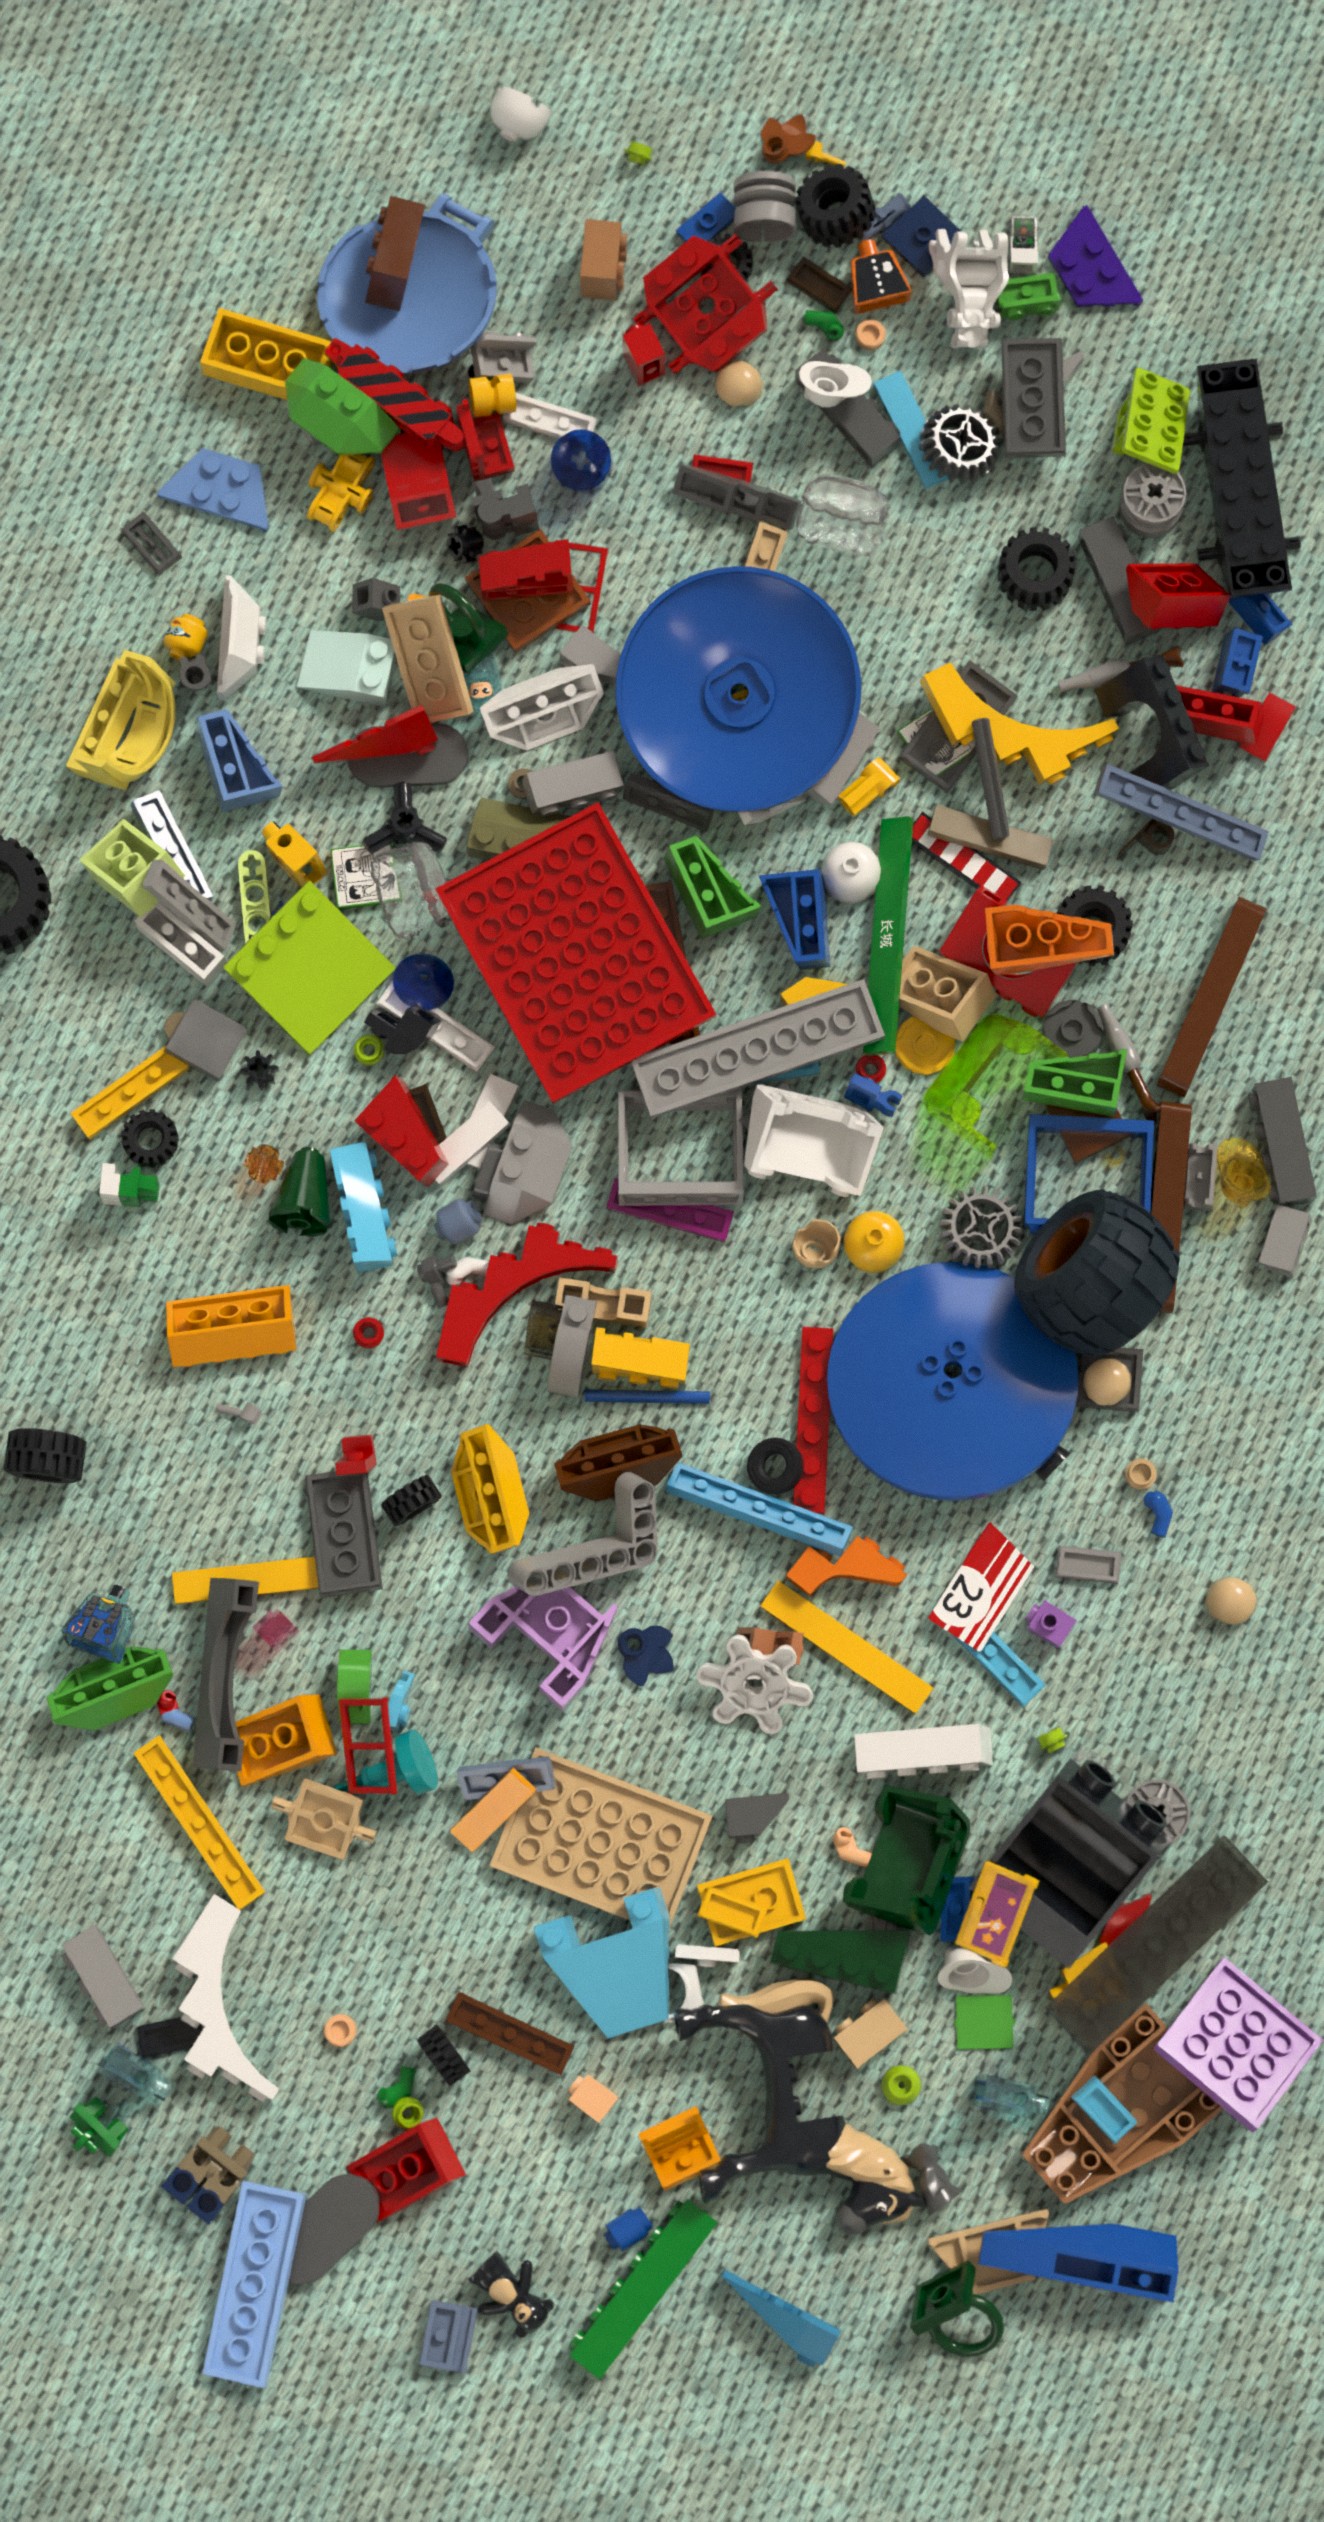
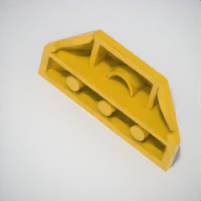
(489, 1490)

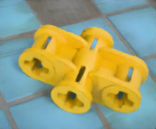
(340, 489)

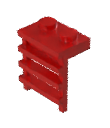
(484, 444)

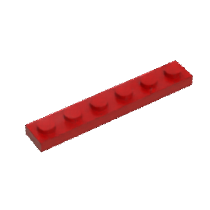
(813, 1418)

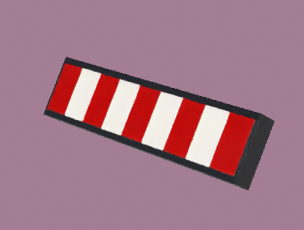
(964, 861)

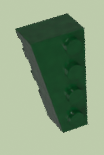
(854, 1957)

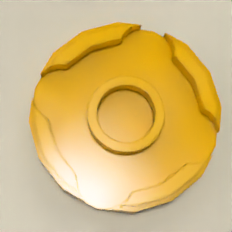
(916, 1047)

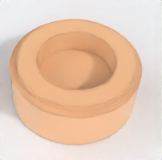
(870, 334)
(340, 2030)

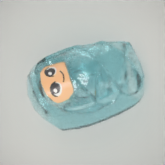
(483, 681)

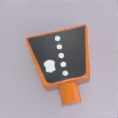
(877, 279)

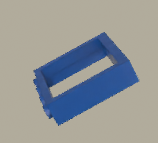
(1054, 1123)

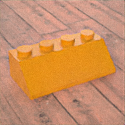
(230, 1326)

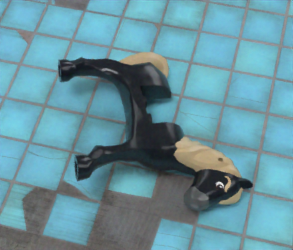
(783, 2028)

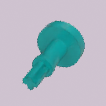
(411, 1764)

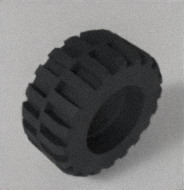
(33, 896)

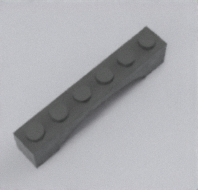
(216, 1731)

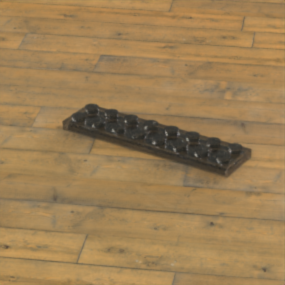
(1156, 1944)

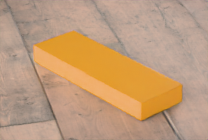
(492, 1810)

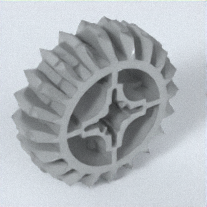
(974, 1214)

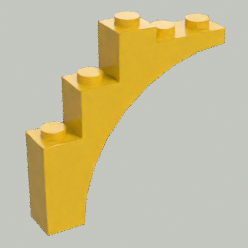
(1043, 748)

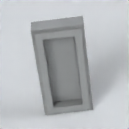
(1088, 1564)

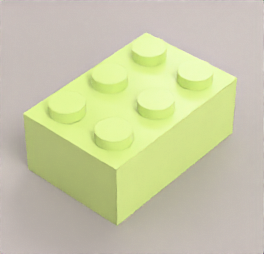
(121, 864)

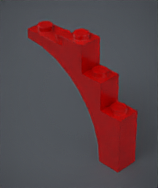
(541, 1258)

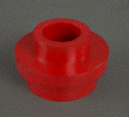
(875, 1060)
(361, 1325)

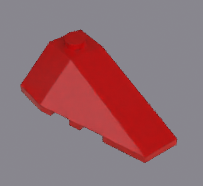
(399, 736)

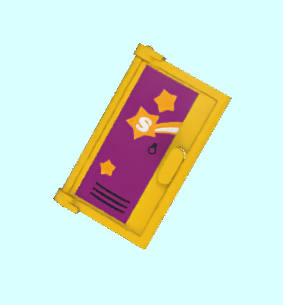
(994, 1924)

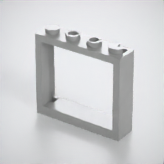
(680, 1192)

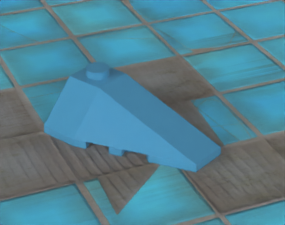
(799, 2329)

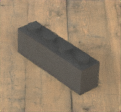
(859, 421)
(1108, 559)
(1283, 1142)

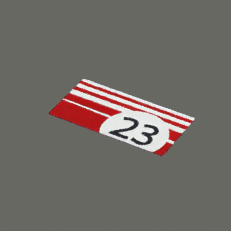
(982, 1589)

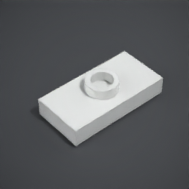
(707, 1955)

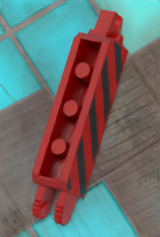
(403, 402)

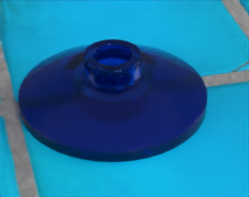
(425, 993)

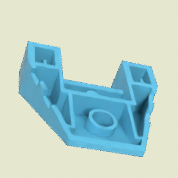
(618, 1977)

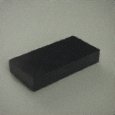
(167, 2036)

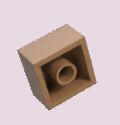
(603, 259)

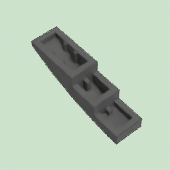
(736, 496)

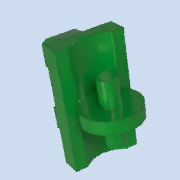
(86, 2118)

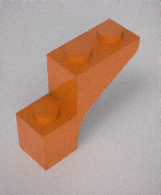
(858, 1562)

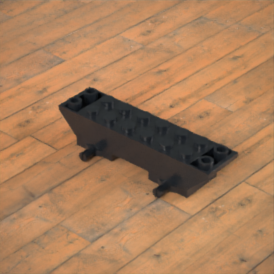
(1241, 479)

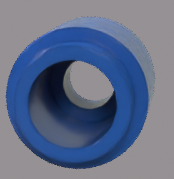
(627, 2229)

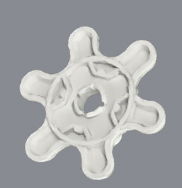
(758, 1701)

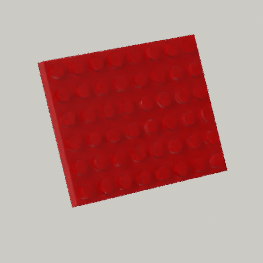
(575, 953)

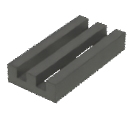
(166, 562)

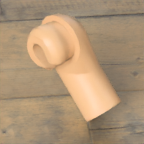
(848, 1849)

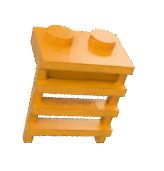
(679, 2148)

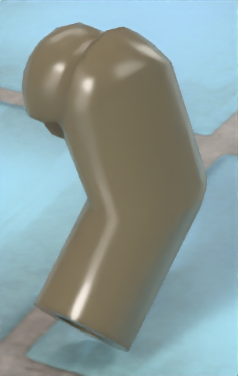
(992, 410)

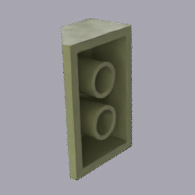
(504, 825)

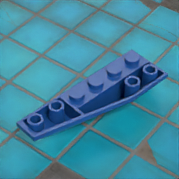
(1089, 2255)

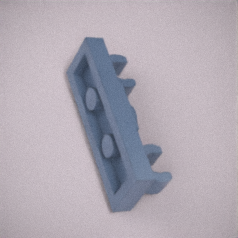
(479, 1779)

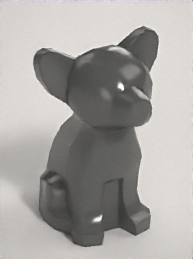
(195, 673)
(933, 2179)

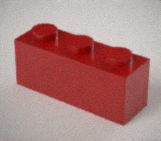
(1223, 715)

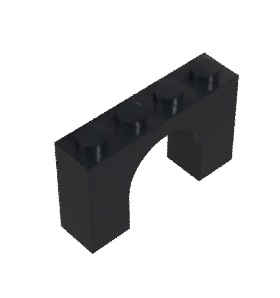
(1179, 749)

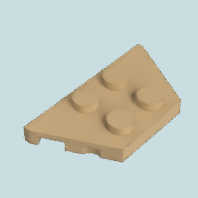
(966, 2243)

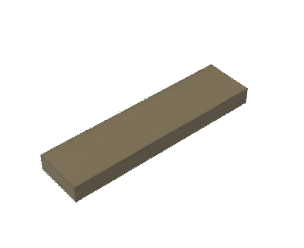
(976, 834)

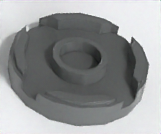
(1073, 1038)

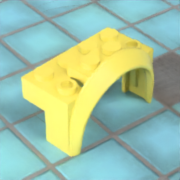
(128, 684)

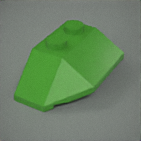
(337, 411)
(109, 1690)

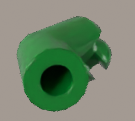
(401, 2089)

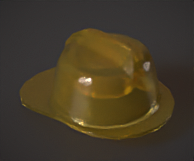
(1242, 1172)

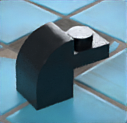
(406, 1035)

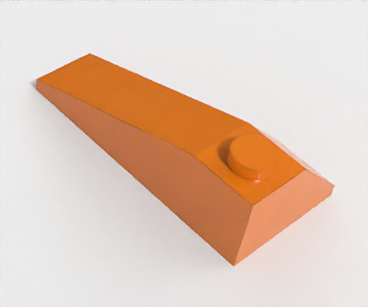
(1037, 939)

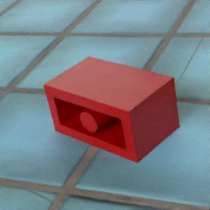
(643, 353)

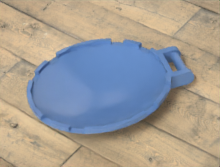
(444, 300)

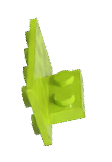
(1153, 421)

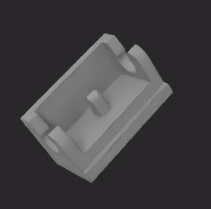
(1200, 1177)
(1285, 1240)

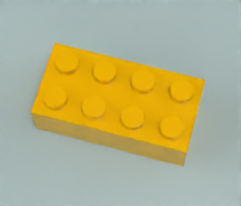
(257, 352)

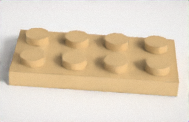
(428, 657)

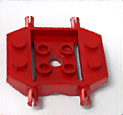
(738, 311)

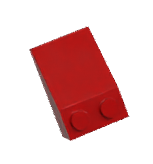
(410, 2167)

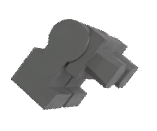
(504, 515)

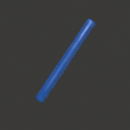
(647, 1396)

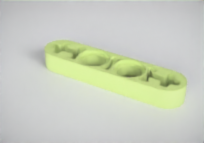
(249, 908)

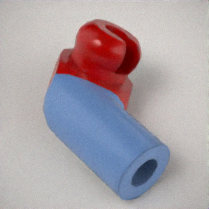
(171, 1713)

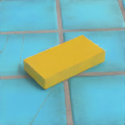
(732, 1911)

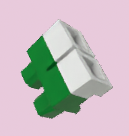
(127, 1189)

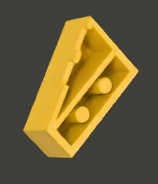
(640, 1359)

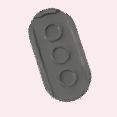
(432, 768)
(332, 2225)

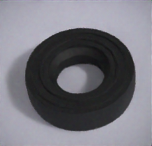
(757, 1461)

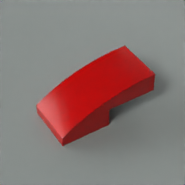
(1276, 716)

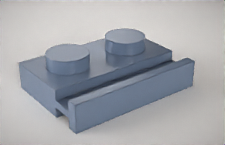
(448, 2336)

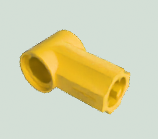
(871, 784)

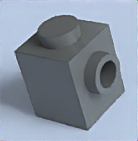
(373, 595)

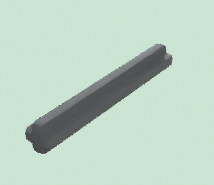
(990, 778)

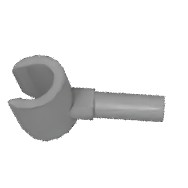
(249, 1413)

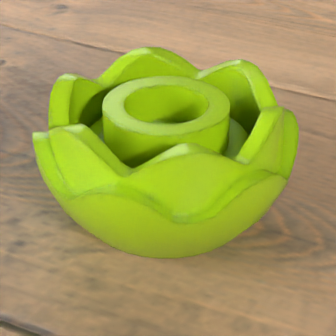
(911, 2087)

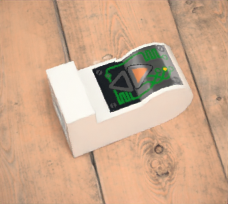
(1023, 245)

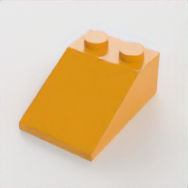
(284, 1739)

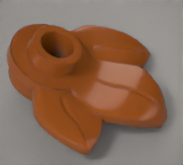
(788, 137)

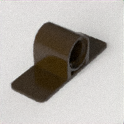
(1144, 837)

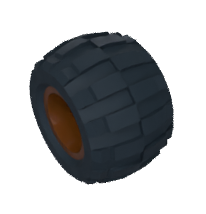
(1096, 1273)

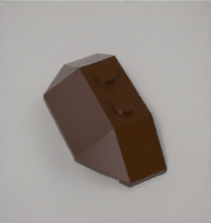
(597, 1462)

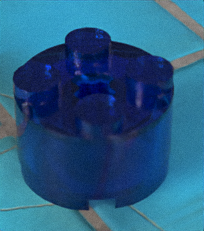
(573, 446)

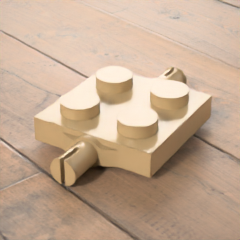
(324, 1819)

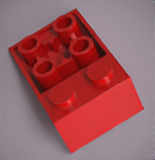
(417, 482)

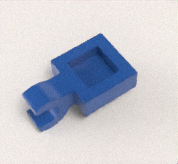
(868, 1094)

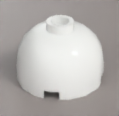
(517, 114)
(851, 872)

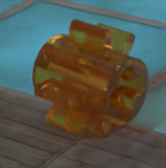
(263, 1163)

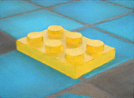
(766, 1885)

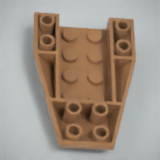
(1169, 2110)

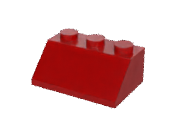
(1175, 595)

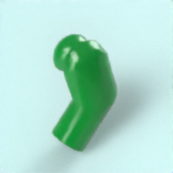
(827, 322)

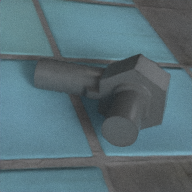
(433, 1271)

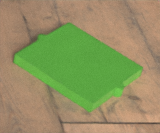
(984, 2022)

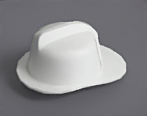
(831, 383)
(972, 1973)

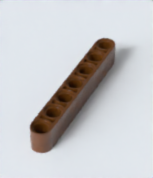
(1211, 997)
(1170, 1174)

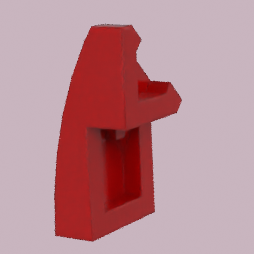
(1123, 1918)

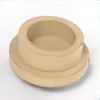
(1140, 1474)

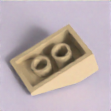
(944, 992)

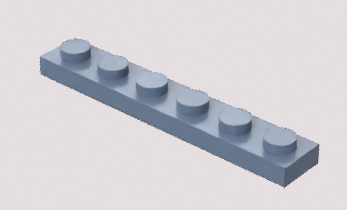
(1181, 812)

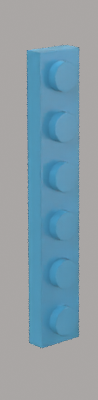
(759, 1509)

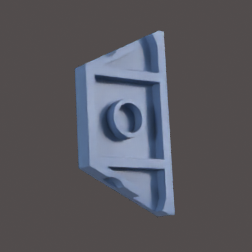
(220, 487)

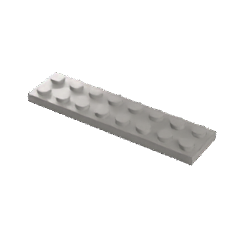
(757, 1048)

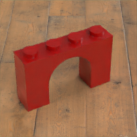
(969, 946)

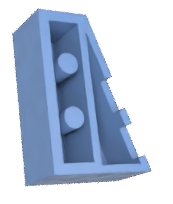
(233, 764)

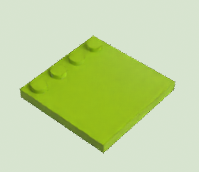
(308, 967)

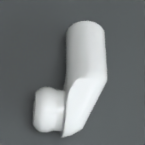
(465, 1267)

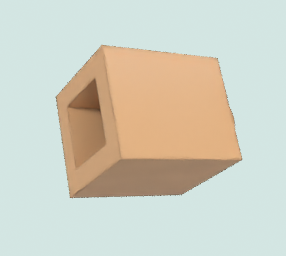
(592, 2097)

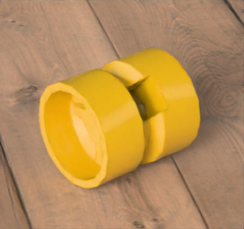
(492, 395)

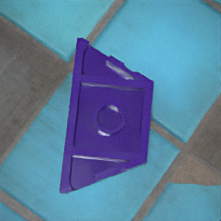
(1091, 266)

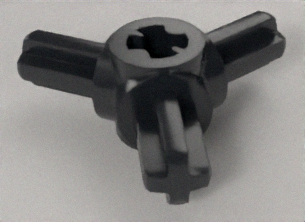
(403, 812)

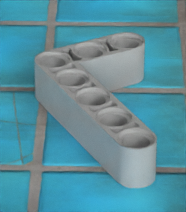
(629, 1549)

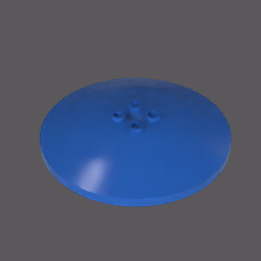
(727, 633)
(938, 1431)

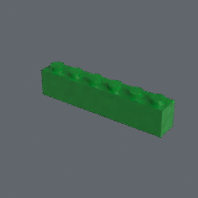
(643, 2289)

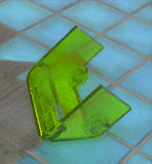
(948, 1095)

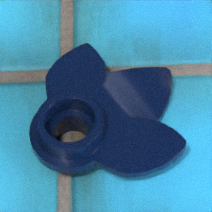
(650, 1655)

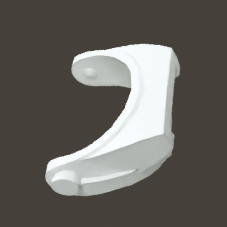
(693, 1993)

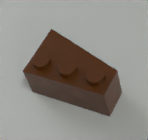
(394, 252)

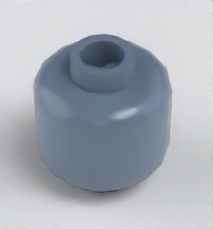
(458, 1221)

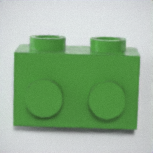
(1029, 296)

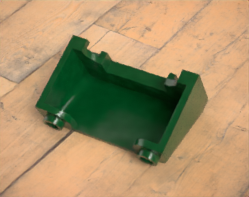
(911, 1860)

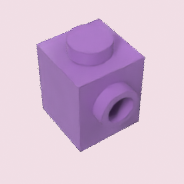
(1049, 1623)

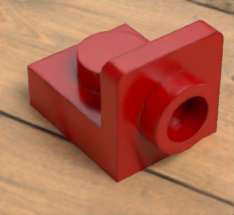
(358, 1455)

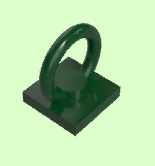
(471, 630)
(947, 2298)

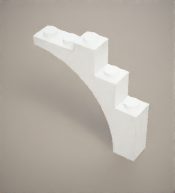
(215, 2047)

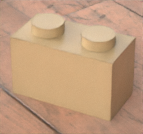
(869, 2032)

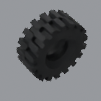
(1106, 907)

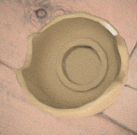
(739, 384)
(829, 1244)
(1107, 1381)
(1231, 1600)

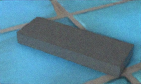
(658, 799)

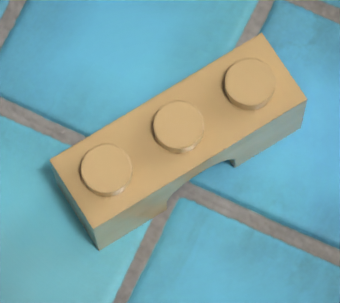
(619, 1306)

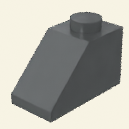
(752, 1815)

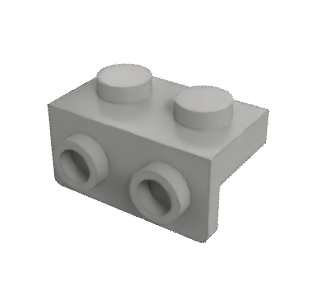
(503, 354)

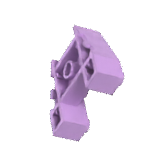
(559, 1625)

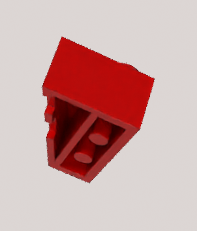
(526, 571)
(402, 1131)

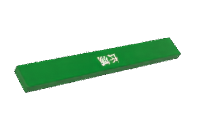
(889, 929)

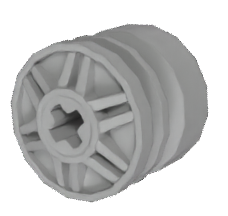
(764, 202)
(1153, 515)
(1171, 1800)

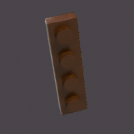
(510, 2033)

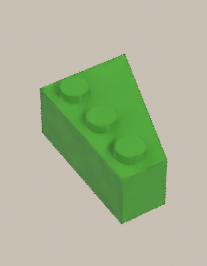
(707, 889)
(1077, 1083)

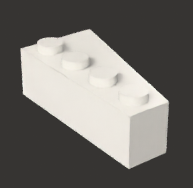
(923, 1749)

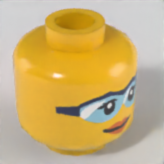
(185, 636)

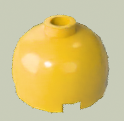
(874, 1241)

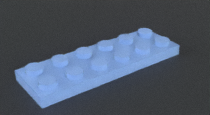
(254, 2284)

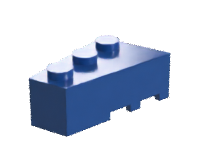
(802, 915)

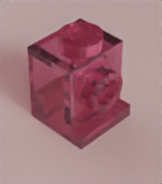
(275, 1629)

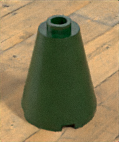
(303, 1196)

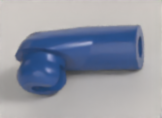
(1162, 1511)

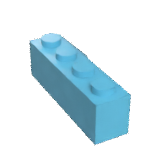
(362, 1207)

